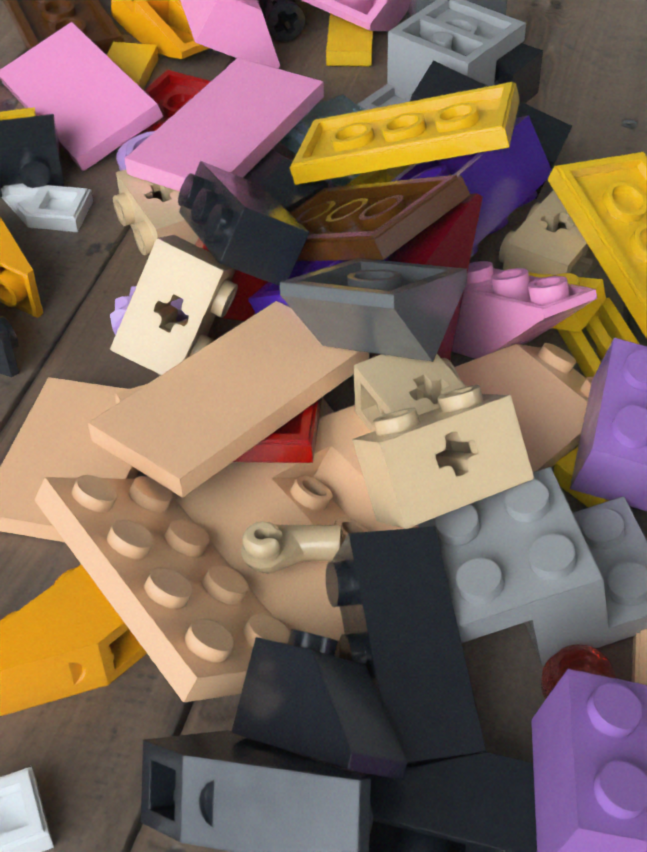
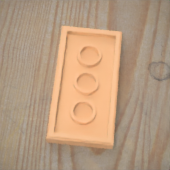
(223, 399)

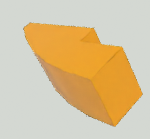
(157, 24)

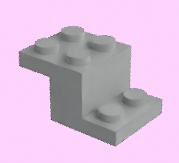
(452, 34)
(543, 566)

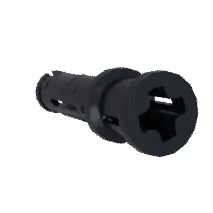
(275, 21)

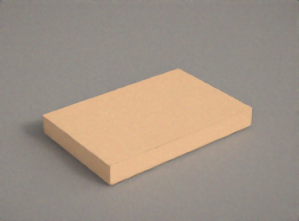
(55, 444)

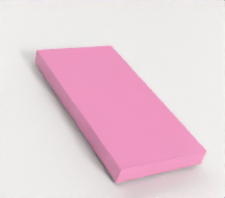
(85, 90)
(226, 124)

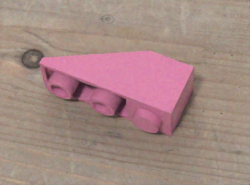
(512, 308)

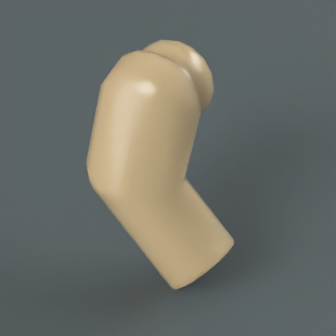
(275, 547)

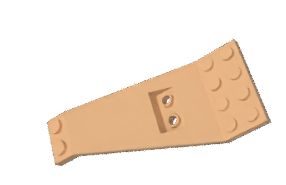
(178, 562)

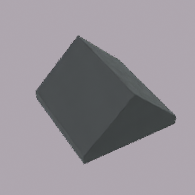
(378, 305)

